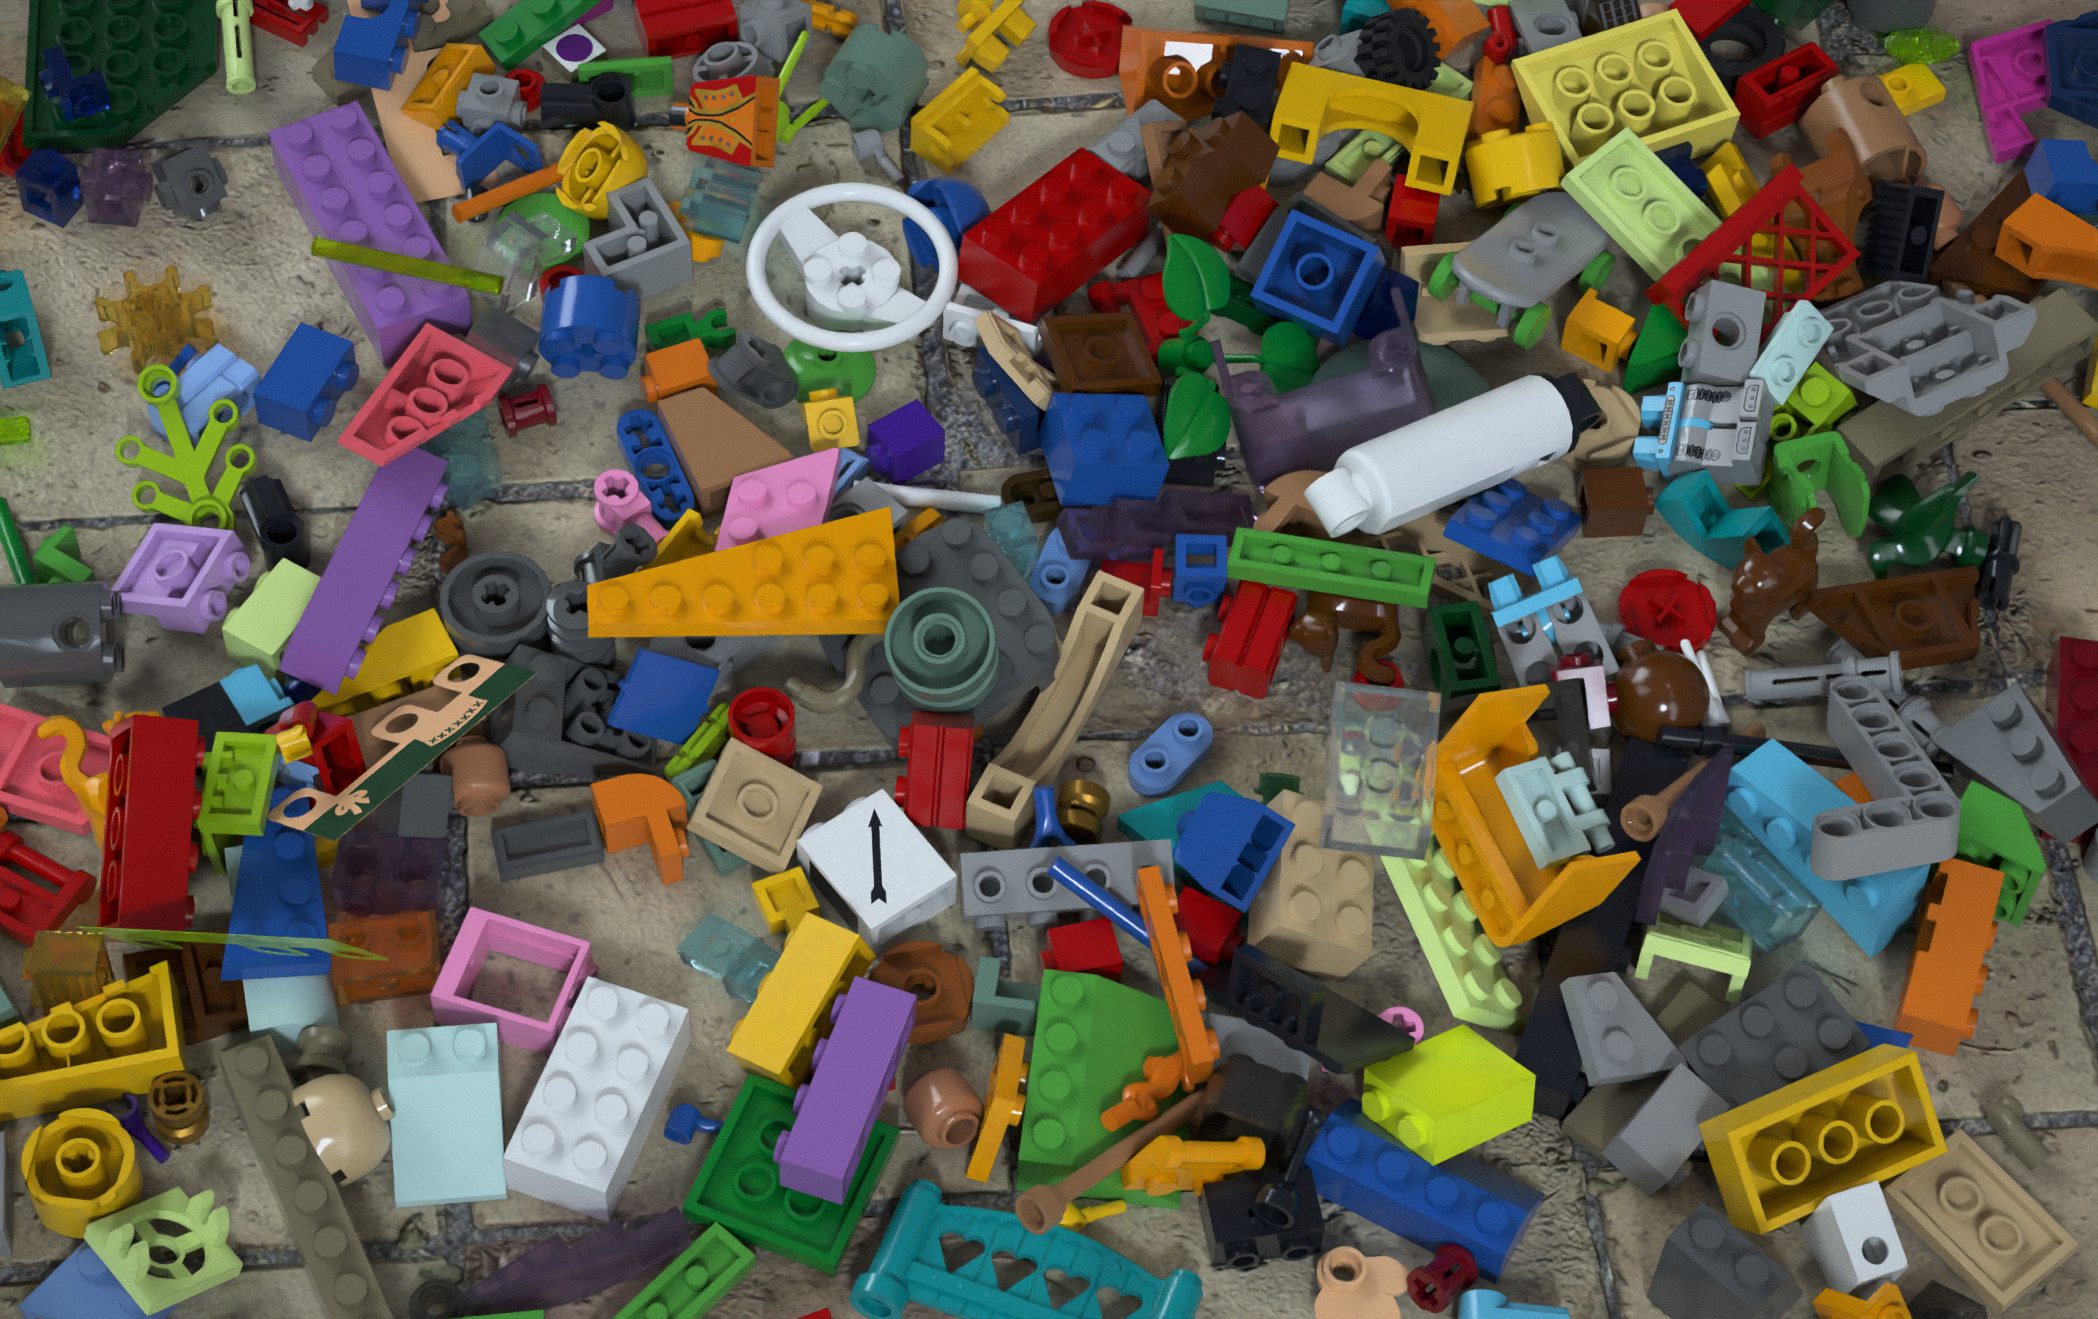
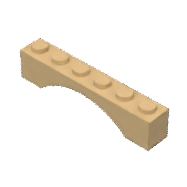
(1092, 649)

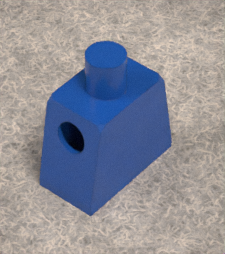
(1230, 845)

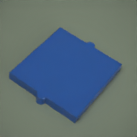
(663, 696)

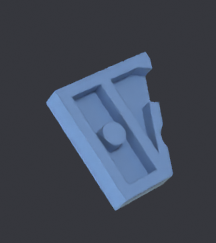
(84, 1290)

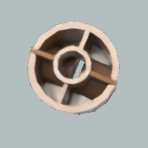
(1875, 126)

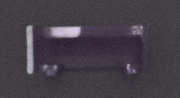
(1325, 419)

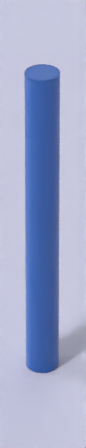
(1107, 905)

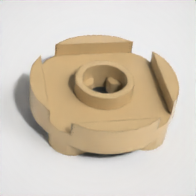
(1616, 434)

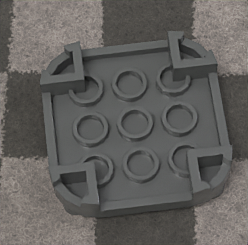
(971, 562)

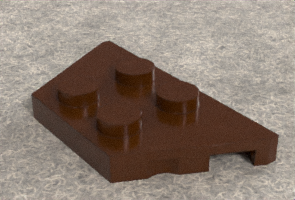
(1972, 253)
(1920, 615)

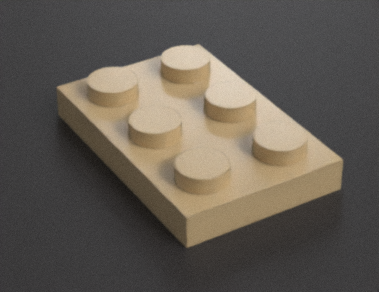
(1980, 1222)

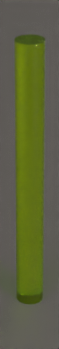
(407, 265)

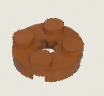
(937, 970)

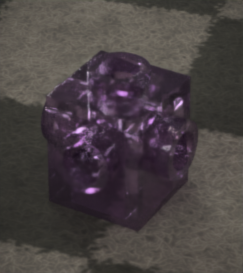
(115, 187)

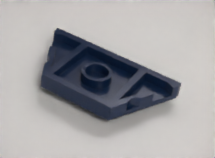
(2072, 67)

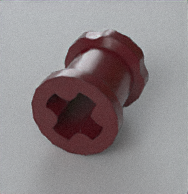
(526, 410)
(1441, 1276)

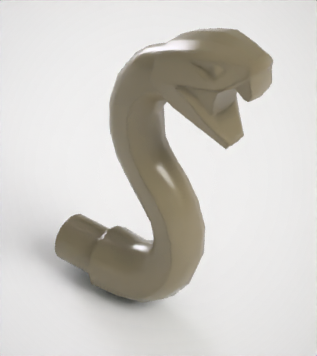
(830, 701)

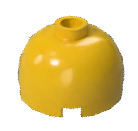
(596, 165)

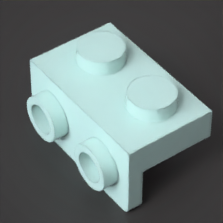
(1791, 349)

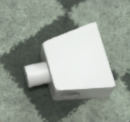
(1855, 1241)

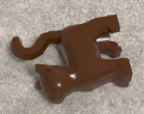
(1772, 583)
(1325, 613)

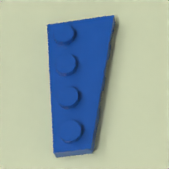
(278, 898)

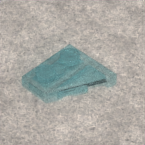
(471, 458)

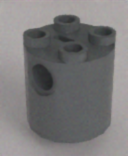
(39, 638)

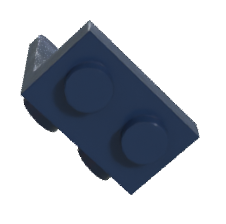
(1010, 405)

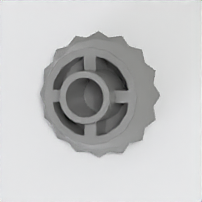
(729, 61)

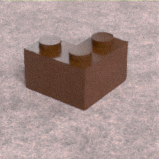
(1208, 170)

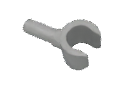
(870, 144)

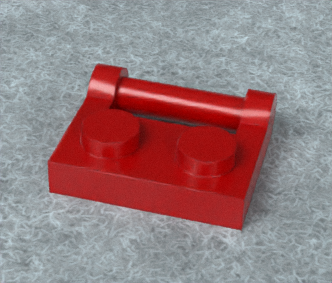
(1147, 304)
(28, 906)

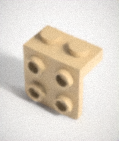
(1446, 320)

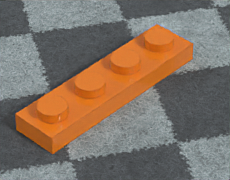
(1171, 952)

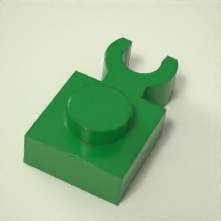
(683, 329)

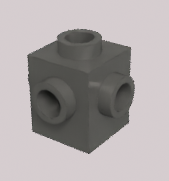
(174, 181)

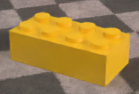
(1822, 1137)

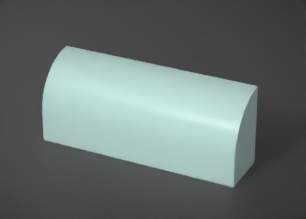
(284, 1003)

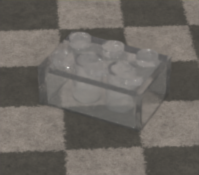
(1380, 770)

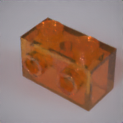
(408, 942)

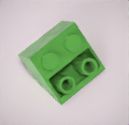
(1999, 838)

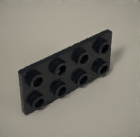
(1302, 1012)

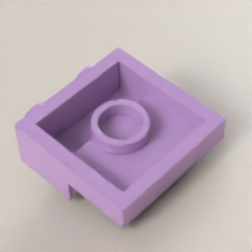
(183, 575)

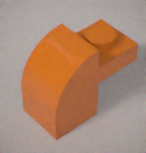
(642, 811)

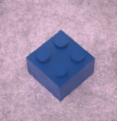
(1318, 278)
(1102, 448)

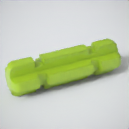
(702, 744)

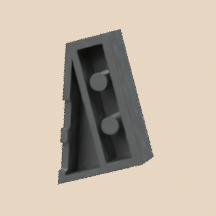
(2020, 756)

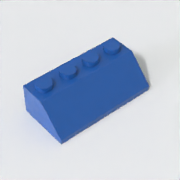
(1426, 1204)

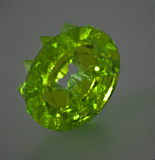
(1921, 46)

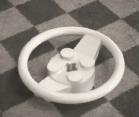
(847, 278)

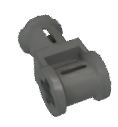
(628, 552)

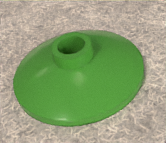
(848, 371)

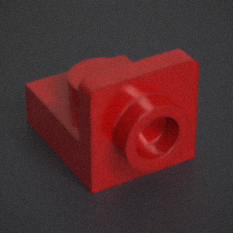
(1150, 576)

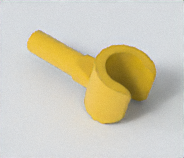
(1077, 1219)

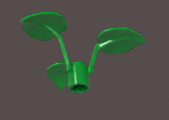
(1197, 416)

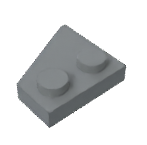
(1615, 1031)

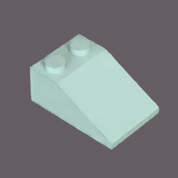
(446, 1114)

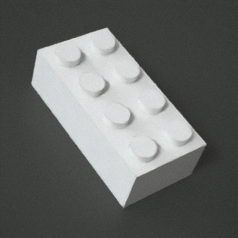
(597, 1099)

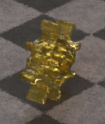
(154, 319)

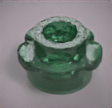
(1273, 783)

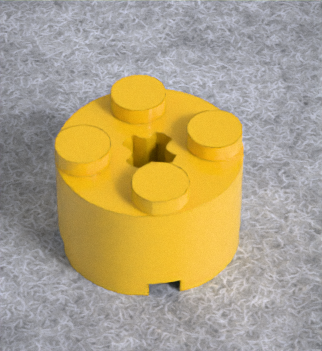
(1514, 166)
(81, 1170)

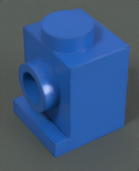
(1199, 583)

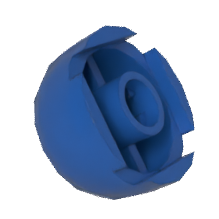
(954, 203)

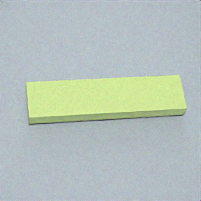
(1363, 149)

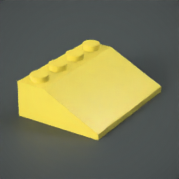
(1632, 77)

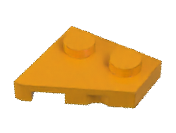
(1001, 1105)

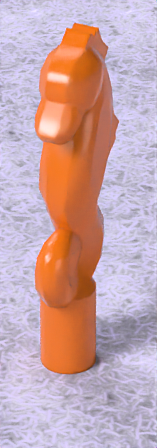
(1141, 1097)

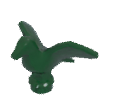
(1922, 526)

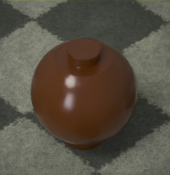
(1657, 690)

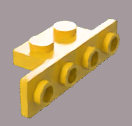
(1731, 185)

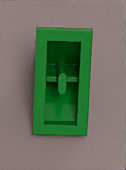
(1656, 352)

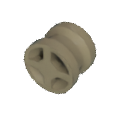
(321, 1053)

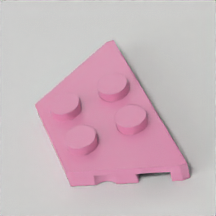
(780, 499)

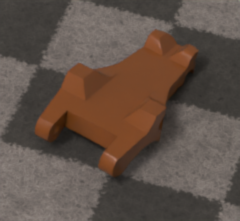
(1841, 193)

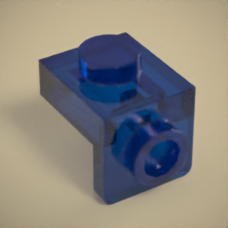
(74, 96)

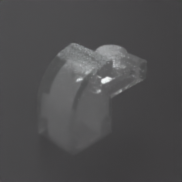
(518, 251)

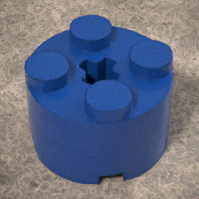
(589, 327)

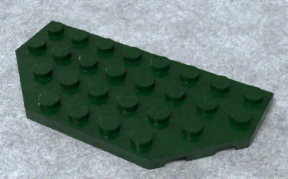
(144, 48)

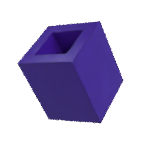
(905, 443)

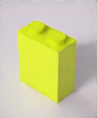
(1448, 1094)

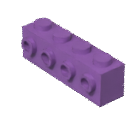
(846, 1090)

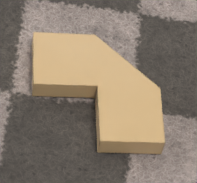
(1011, 353)

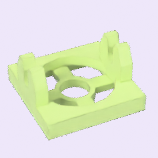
(1708, 947)
(114, 1234)

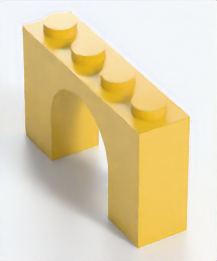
(1327, 100)

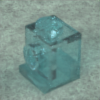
(1014, 535)

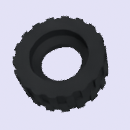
(1752, 29)

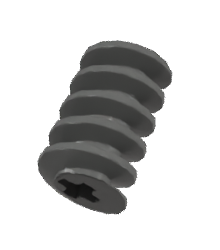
(569, 627)

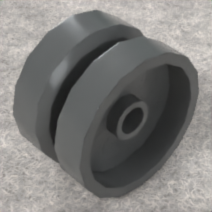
(494, 606)

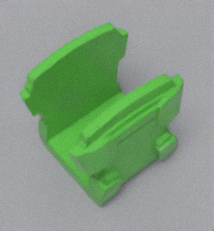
(1833, 470)

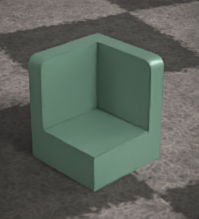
(1001, 1003)

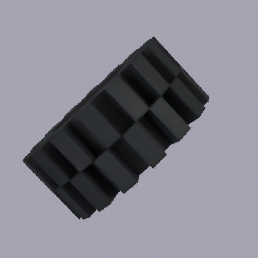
(1416, 45)

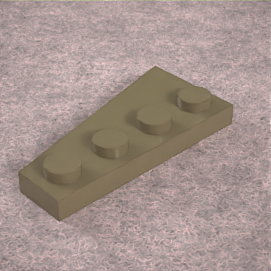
(465, 21)

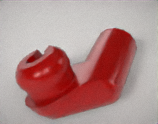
(1502, 40)

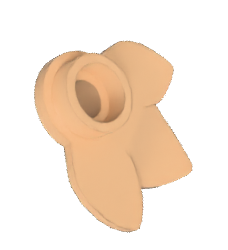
(1367, 1295)

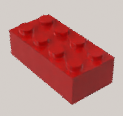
(1054, 236)
(150, 825)

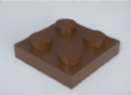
(1100, 354)

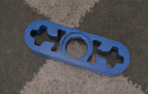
(658, 452)

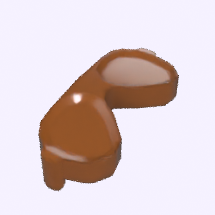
(451, 532)

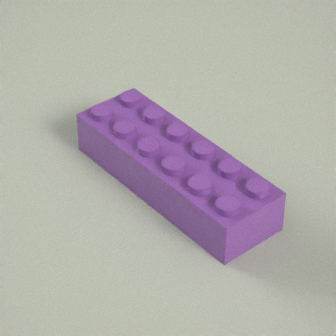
(357, 197)

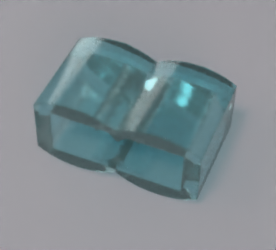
(720, 199)

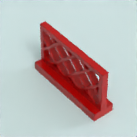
(1738, 231)

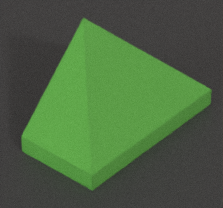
(647, 74)

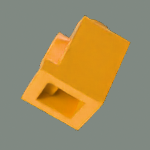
(1599, 333)

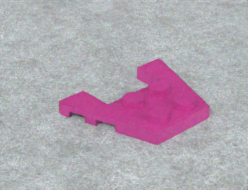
(2009, 83)

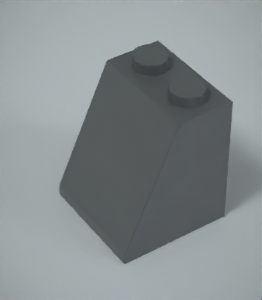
(1718, 1274)

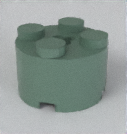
(875, 78)

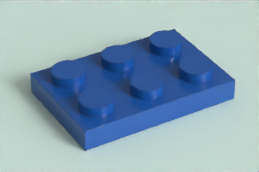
(1513, 525)

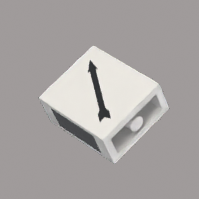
(876, 870)

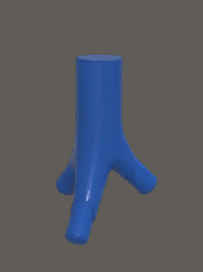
(1046, 819)

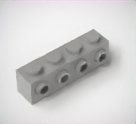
(1017, 888)

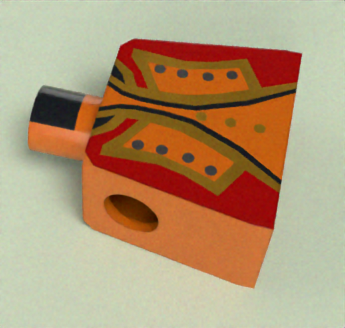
(731, 119)

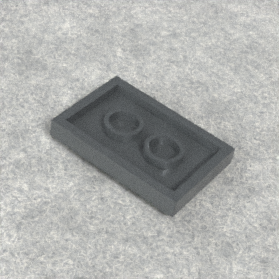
(1774, 1039)

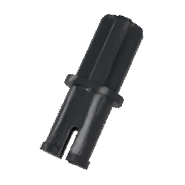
(2000, 564)

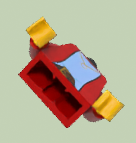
(322, 754)

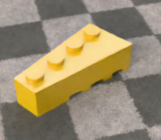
(94, 1048)

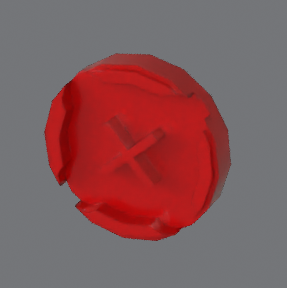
(1088, 39)
(1667, 609)

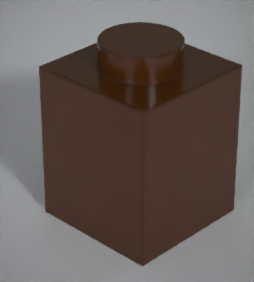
(1614, 502)

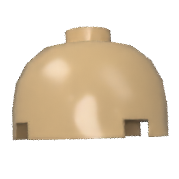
(346, 1124)

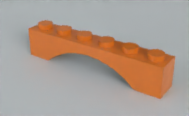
(2049, 243)

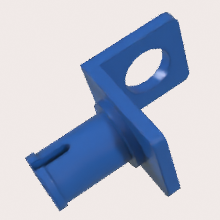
(484, 154)

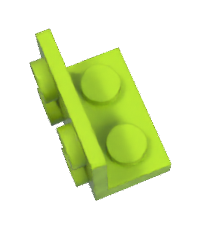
(236, 791)

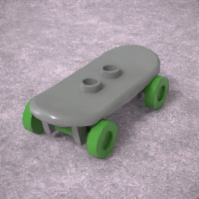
(1526, 261)

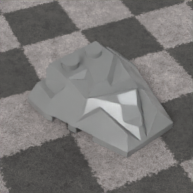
(1921, 347)

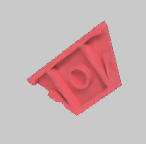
(31, 773)

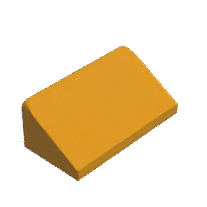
(437, 93)

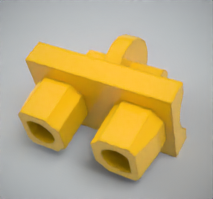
(982, 43)

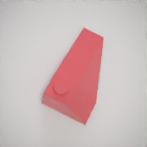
(423, 395)

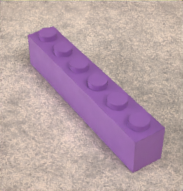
(363, 571)

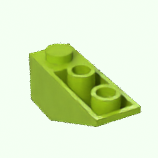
(1811, 409)

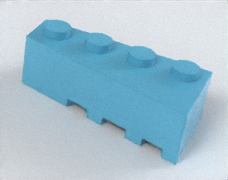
(1777, 802)

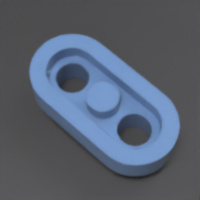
(1056, 564)
(1173, 751)

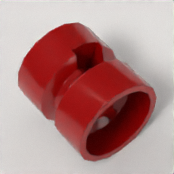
(764, 722)

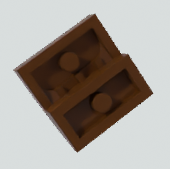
(206, 1003)

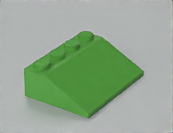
(1083, 1056)

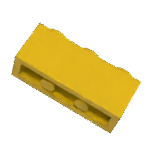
(798, 1000)

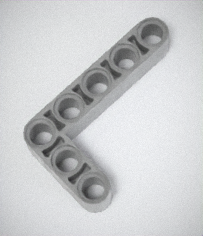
(1913, 808)

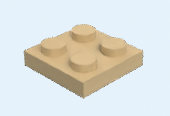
(754, 807)

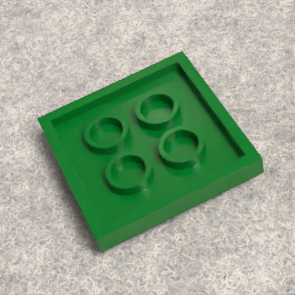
(744, 1191)

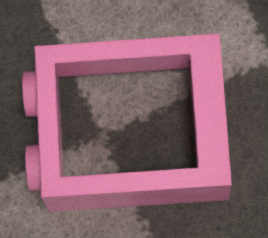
(532, 943)

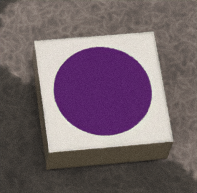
(573, 48)

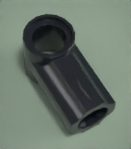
(605, 99)
(275, 522)

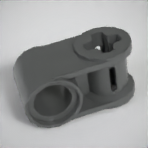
(755, 372)

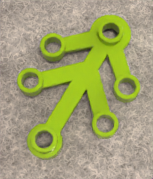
(189, 464)

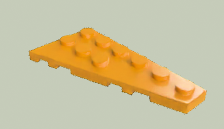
(794, 583)

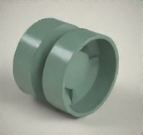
(942, 650)

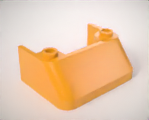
(1483, 838)

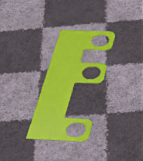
(249, 941)

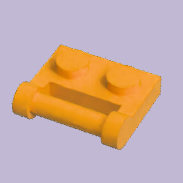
(1186, 1165)

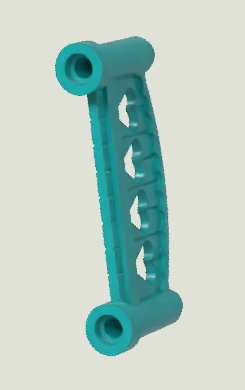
(913, 1268)

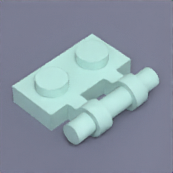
(1545, 815)

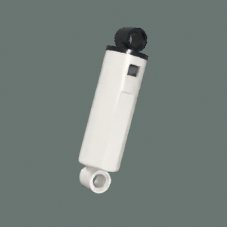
(1453, 454)

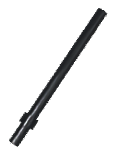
(1709, 740)

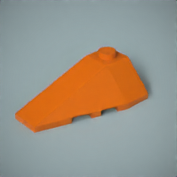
(1186, 65)

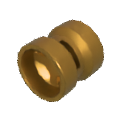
(1081, 810)
(179, 1108)

